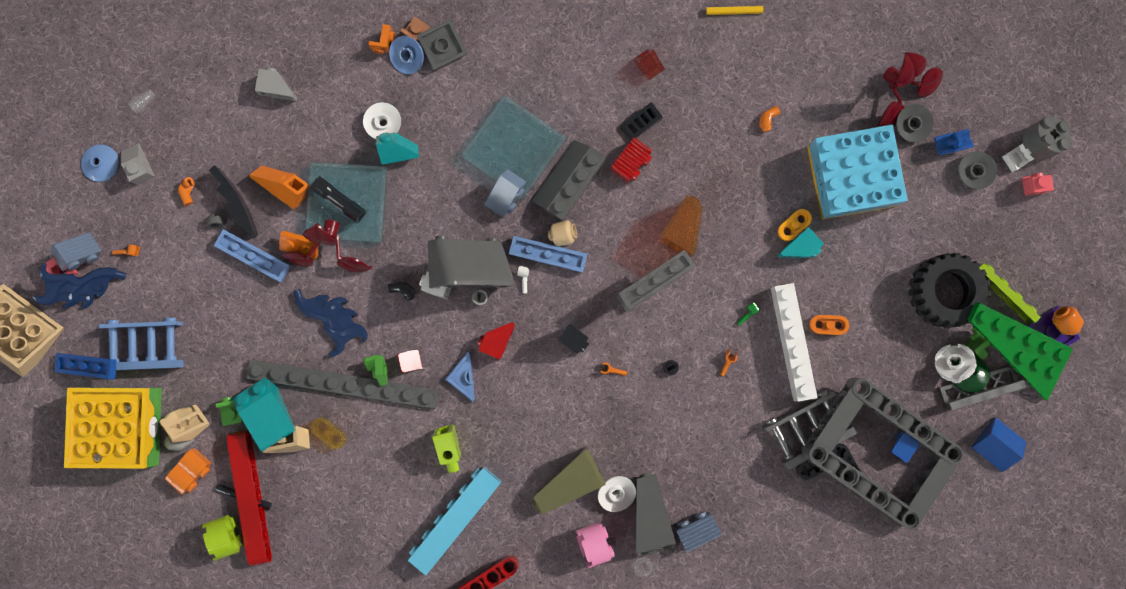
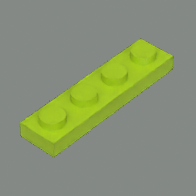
(1010, 297)

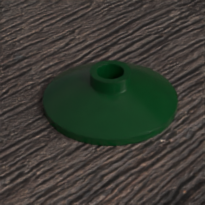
(975, 382)

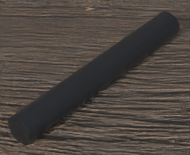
(231, 492)

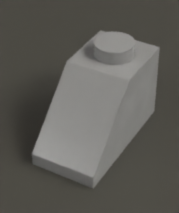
(273, 85)
(136, 165)

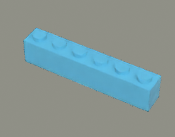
(454, 521)

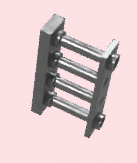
(655, 281)
(792, 459)

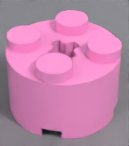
(594, 545)

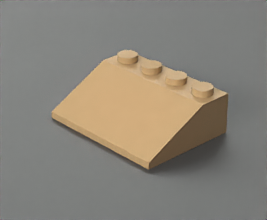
(24, 332)

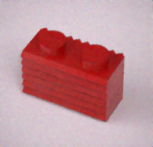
(631, 160)

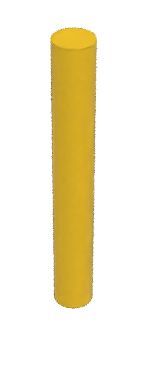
(734, 10)

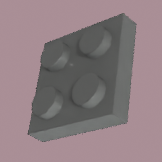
(442, 44)

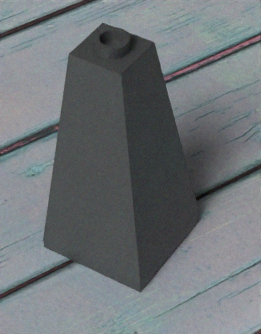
(652, 521)

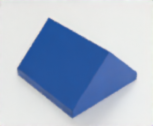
(1000, 445)

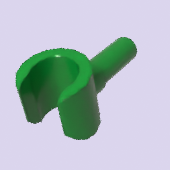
(753, 309)

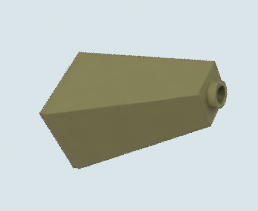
(571, 482)

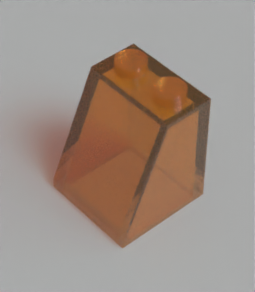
(684, 227)

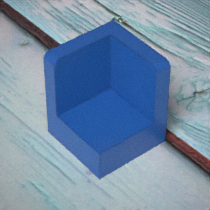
(904, 447)

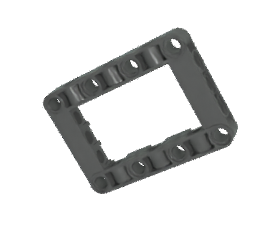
(837, 421)

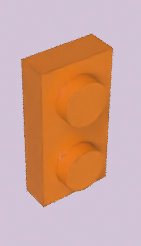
(297, 243)

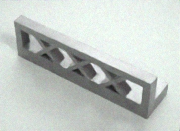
(984, 394)

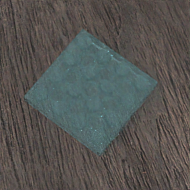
(513, 141)
(360, 184)

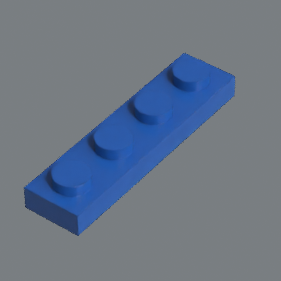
(85, 365)

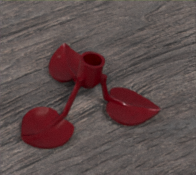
(912, 67)
(327, 236)

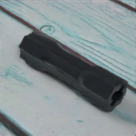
(339, 200)

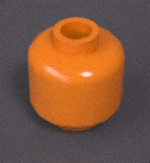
(1067, 320)

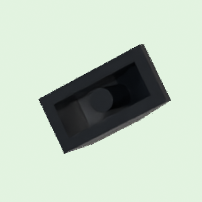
(574, 339)

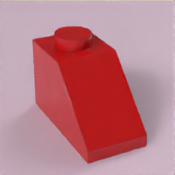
(496, 340)

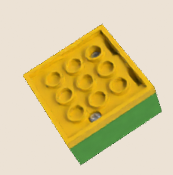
(112, 427)

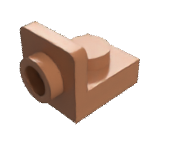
(414, 28)

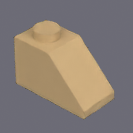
(293, 442)

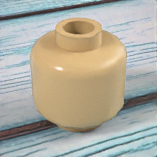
(562, 233)

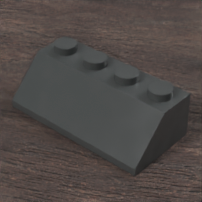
(569, 180)

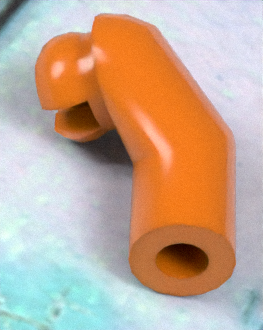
(766, 118)
(185, 189)

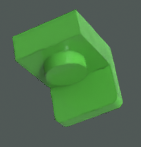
(378, 367)
(228, 412)

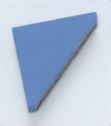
(462, 377)

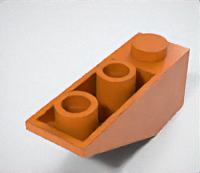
(282, 184)

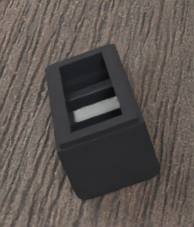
(650, 107)

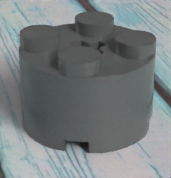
(1047, 138)

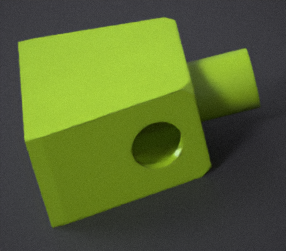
(446, 440)

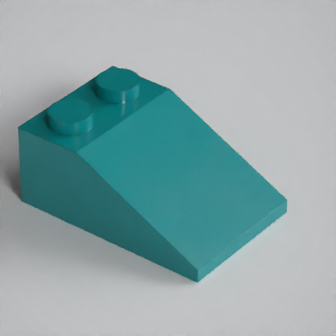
(264, 413)

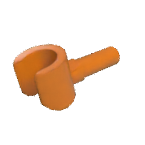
(132, 250)
(729, 359)
(613, 370)

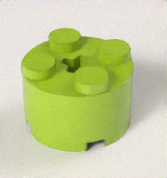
(222, 537)

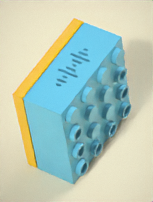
(857, 172)

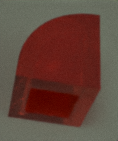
(649, 63)

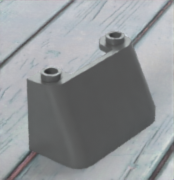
(468, 263)

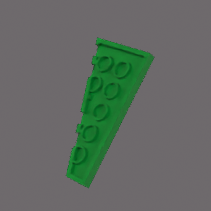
(1025, 349)

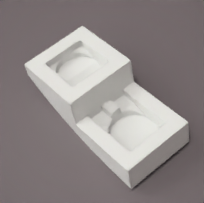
(1017, 158)

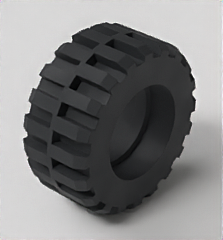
(923, 289)

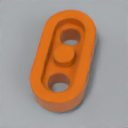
(828, 325)

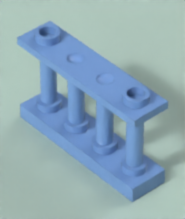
(151, 361)

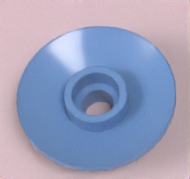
(399, 55)
(107, 164)

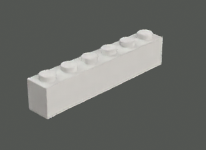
(793, 342)

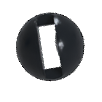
(668, 364)

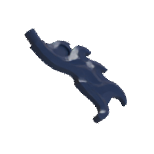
(76, 289)
(336, 319)

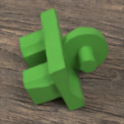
(978, 344)

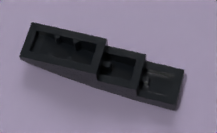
(236, 207)

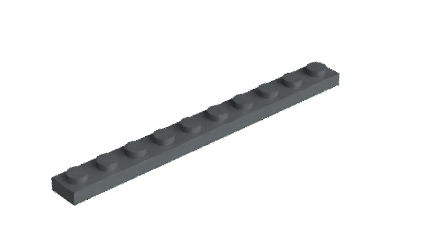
(343, 384)

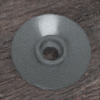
(922, 123)
(983, 164)

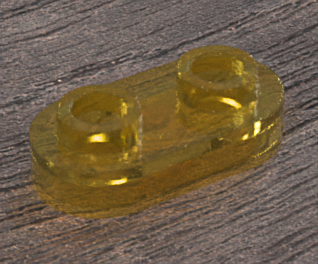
(328, 434)

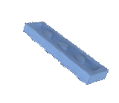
(548, 254)
(252, 255)

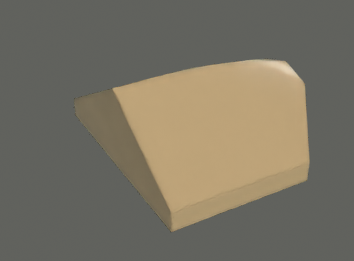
(184, 423)

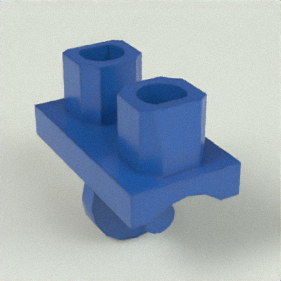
(953, 142)

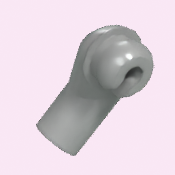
(177, 446)

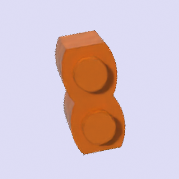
(188, 471)

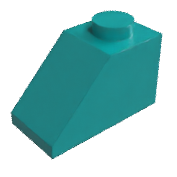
(395, 148)
(803, 246)

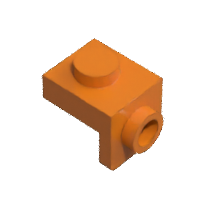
(386, 39)

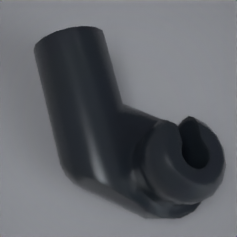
(404, 288)

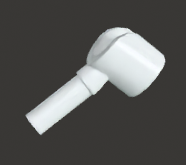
(523, 272)

